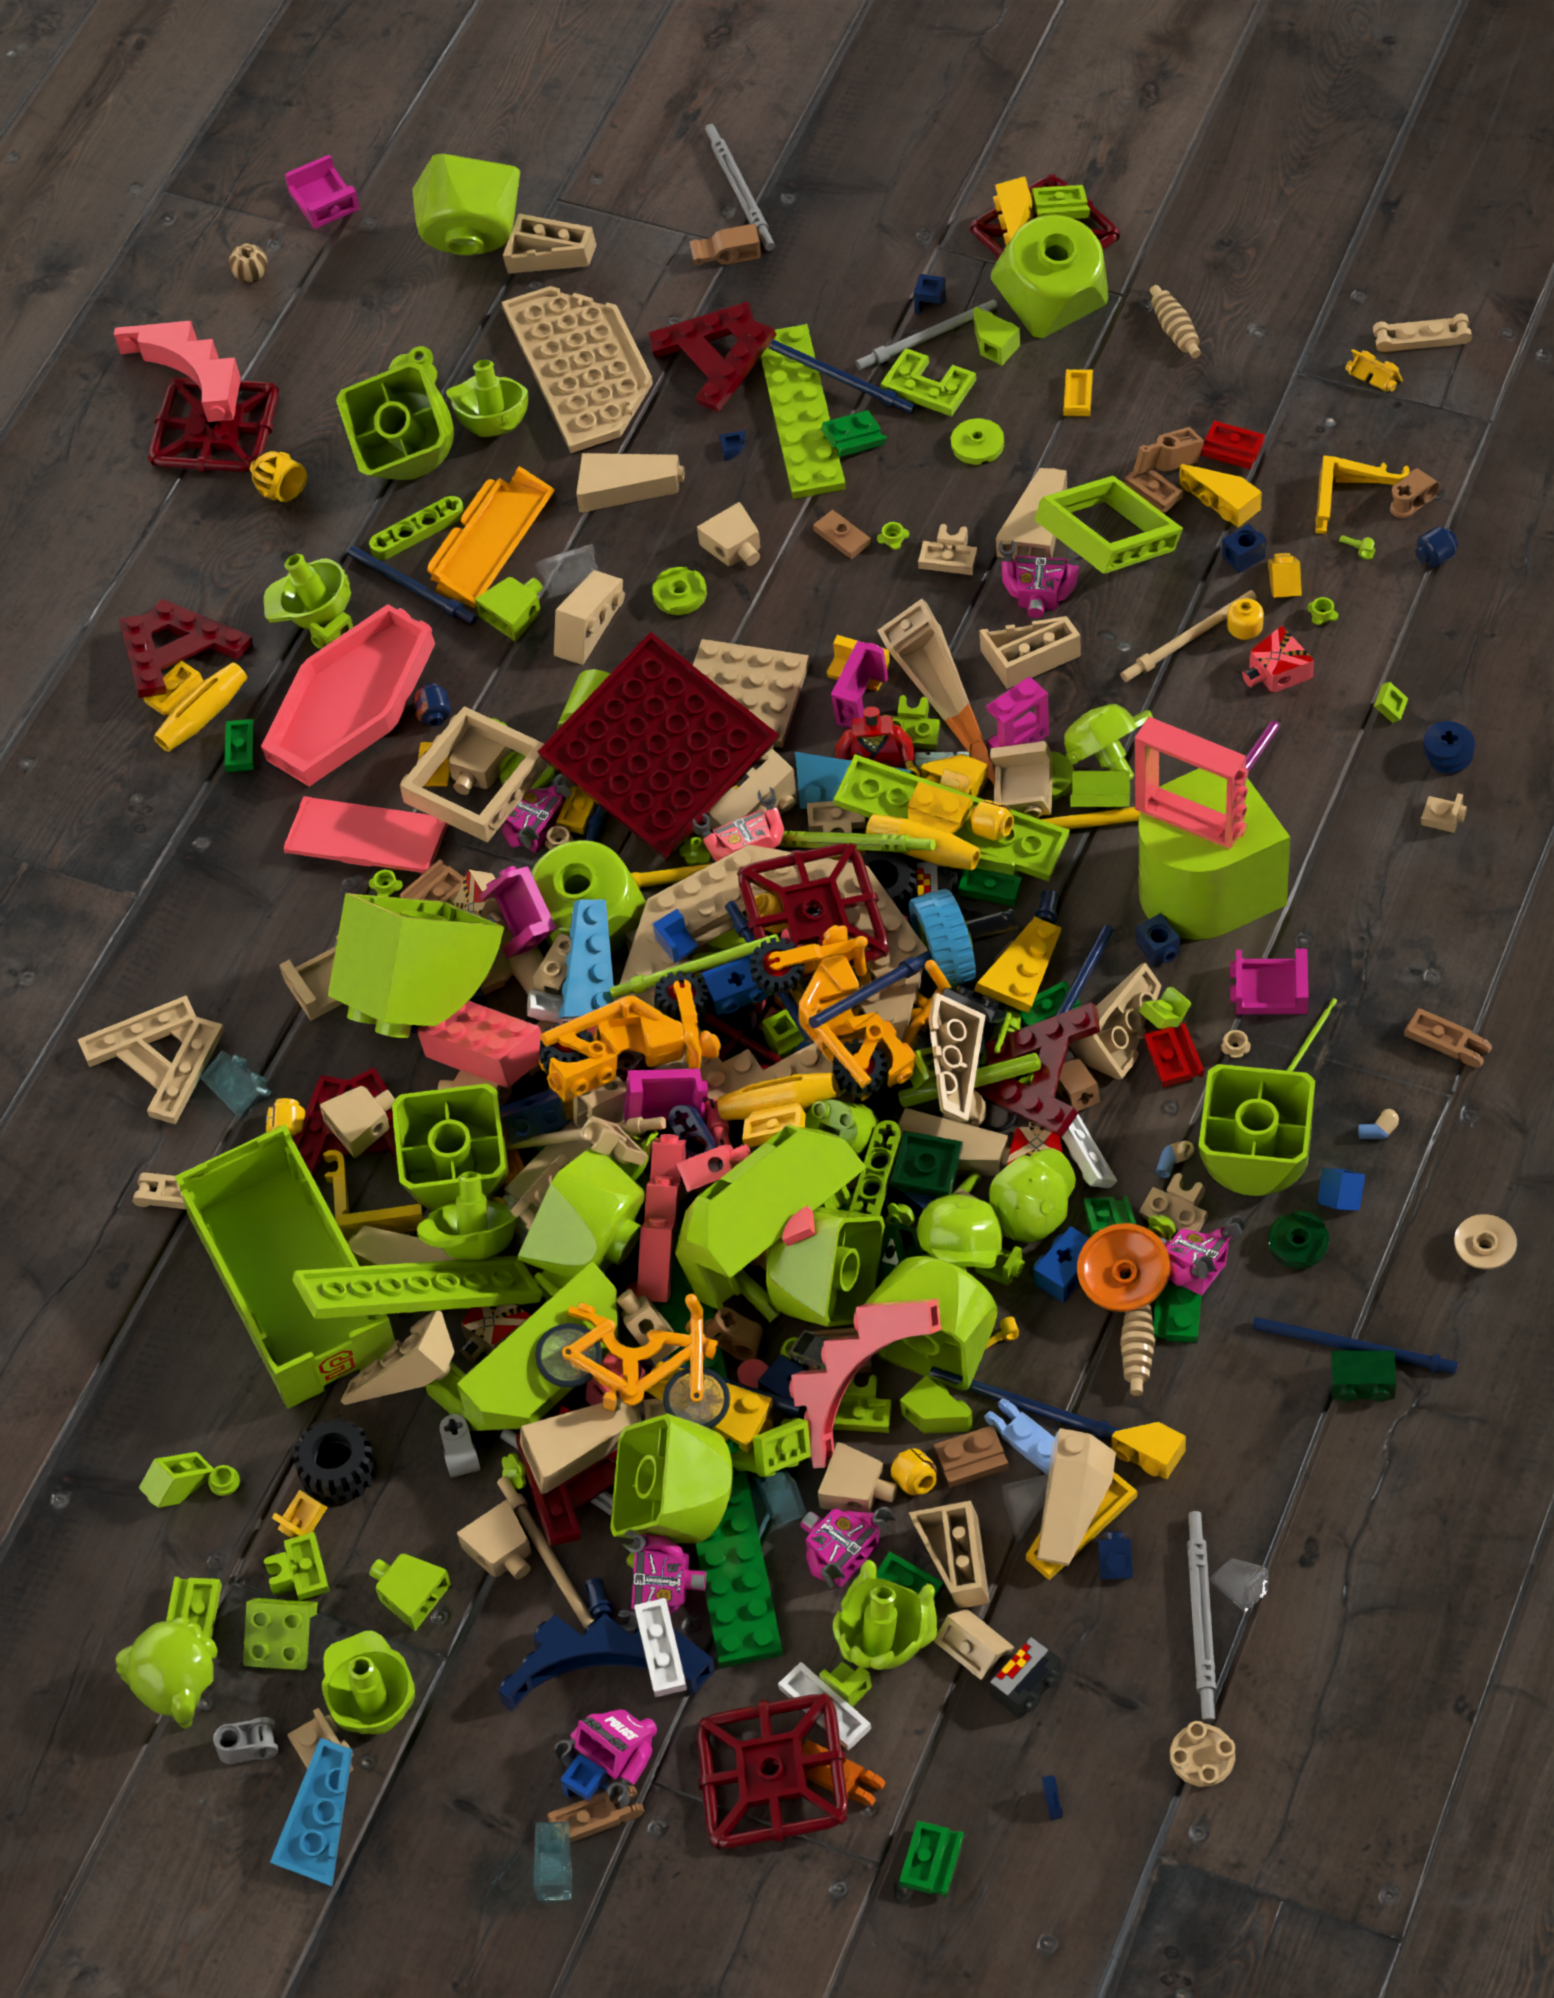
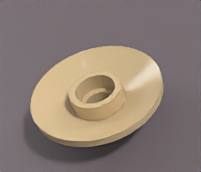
(1488, 1231)

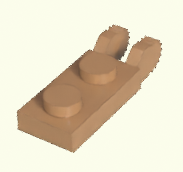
(1447, 1037)
(596, 1814)

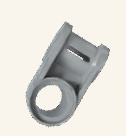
(459, 1448)
(248, 1741)

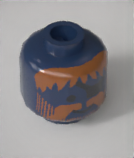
(432, 704)

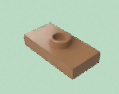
(842, 534)

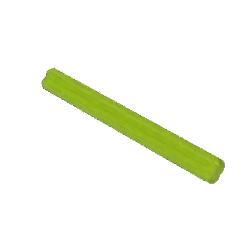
(984, 1076)

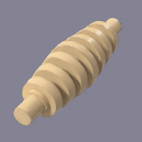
(1175, 321)
(1137, 1347)

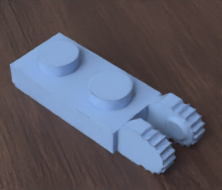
(1023, 1435)

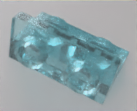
(234, 1081)

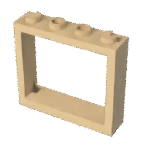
(506, 799)

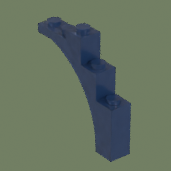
(603, 1644)

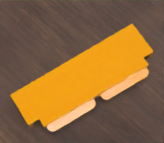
(492, 531)

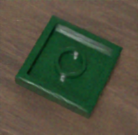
(926, 1164)

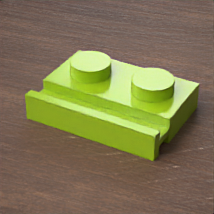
(1061, 200)
(196, 1601)

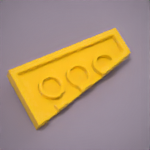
(1020, 969)
(745, 1413)
(1114, 1502)

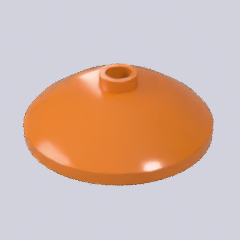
(1118, 1251)

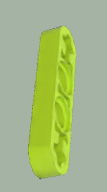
(414, 524)
(878, 1176)

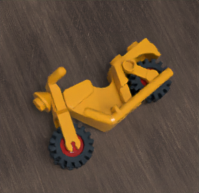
(661, 1033)
(857, 1065)

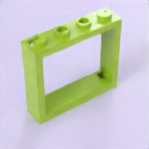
(1159, 530)

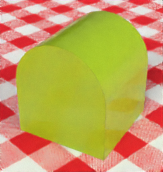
(1202, 884)

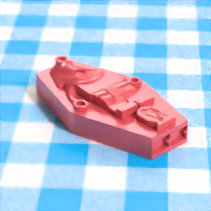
(348, 695)

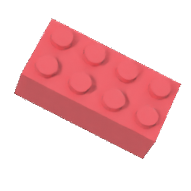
(483, 1044)

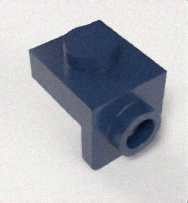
(1115, 1556)

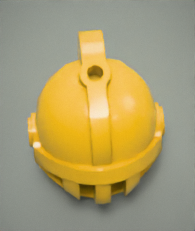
(278, 476)

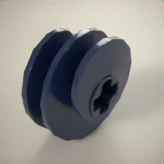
(1449, 747)

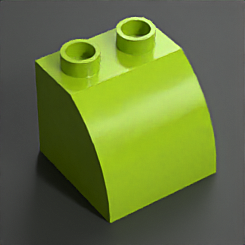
(409, 961)

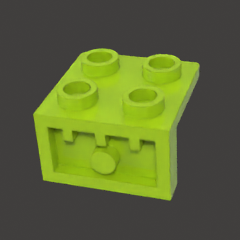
(775, 1449)
(277, 1633)

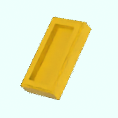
(1078, 392)

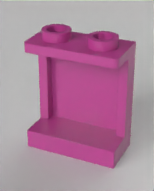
(321, 192)
(863, 665)
(522, 909)
(1270, 984)
(659, 1091)

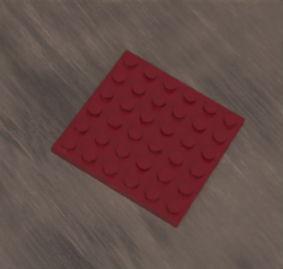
(658, 745)

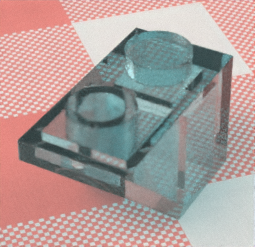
(780, 1497)
(552, 1861)

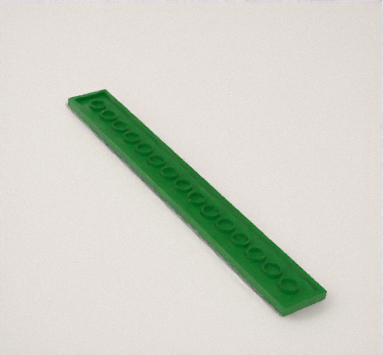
(733, 1555)

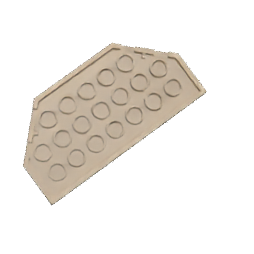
(580, 363)

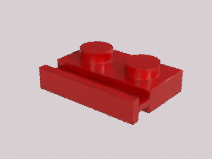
(1232, 445)
(1173, 1055)

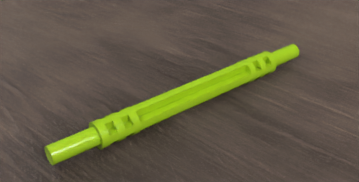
(864, 842)

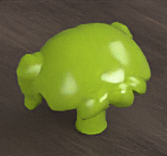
(883, 1621)
(169, 1668)

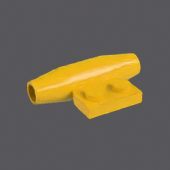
(192, 701)
(933, 815)
(775, 1103)

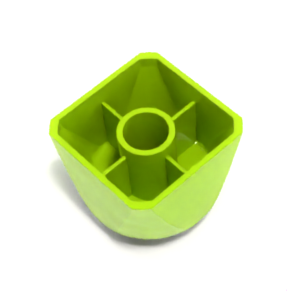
(465, 204)
(1052, 273)
(379, 409)
(588, 873)
(1256, 1128)
(446, 1135)
(585, 1218)
(828, 1272)
(965, 1318)
(670, 1480)

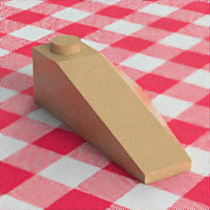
(1120, 1024)
(956, 1048)
(406, 1364)
(1076, 1485)

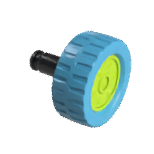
(950, 938)

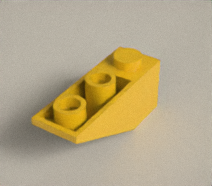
(1015, 204)
(1225, 493)

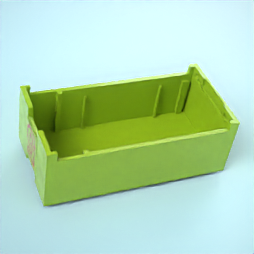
(261, 1225)

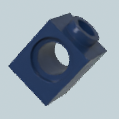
(1244, 548)
(1154, 931)

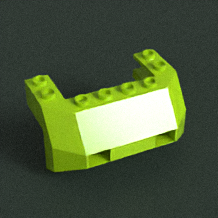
(754, 1203)
(506, 1384)

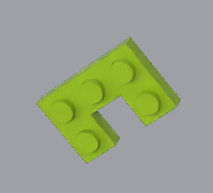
(939, 396)

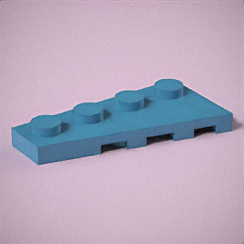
(820, 777)
(588, 962)
(315, 1821)

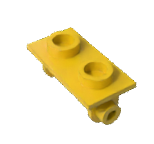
(1383, 373)

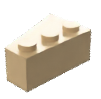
(586, 615)
(1030, 649)
(744, 801)

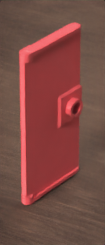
(365, 835)

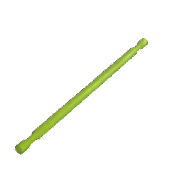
(1312, 1035)

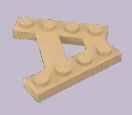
(130, 1043)

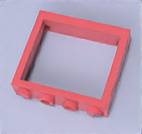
(1176, 810)

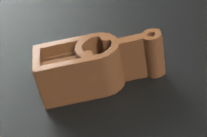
(728, 246)
(1170, 451)
(1077, 1084)

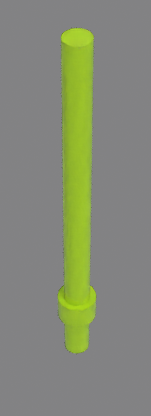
(640, 983)

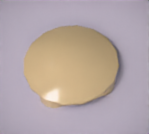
(1202, 1754)

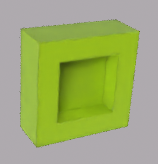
(1391, 702)

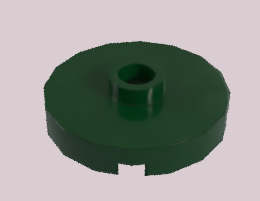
(1301, 1227)

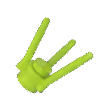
(1010, 1024)

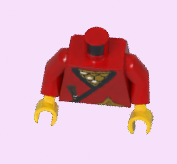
(877, 740)

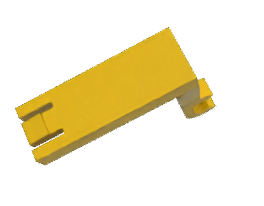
(1347, 472)
(394, 1219)

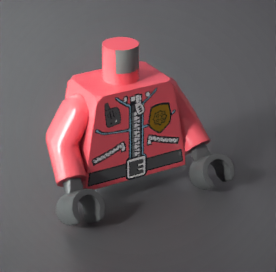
(756, 829)

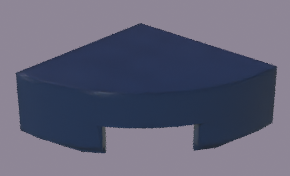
(732, 444)
(1049, 1790)

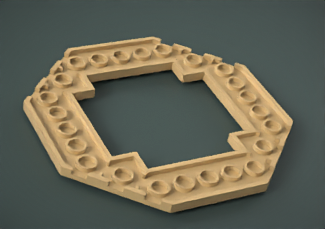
(702, 903)

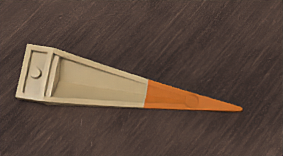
(923, 653)

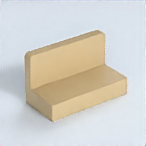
(972, 1642)

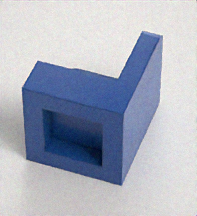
(673, 936)
(1341, 1189)
(584, 1778)

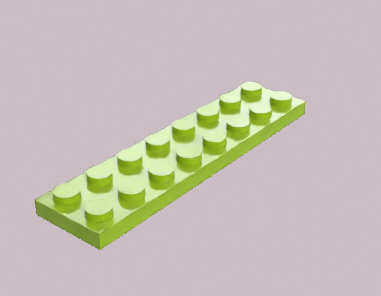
(799, 415)
(886, 791)
(416, 1287)

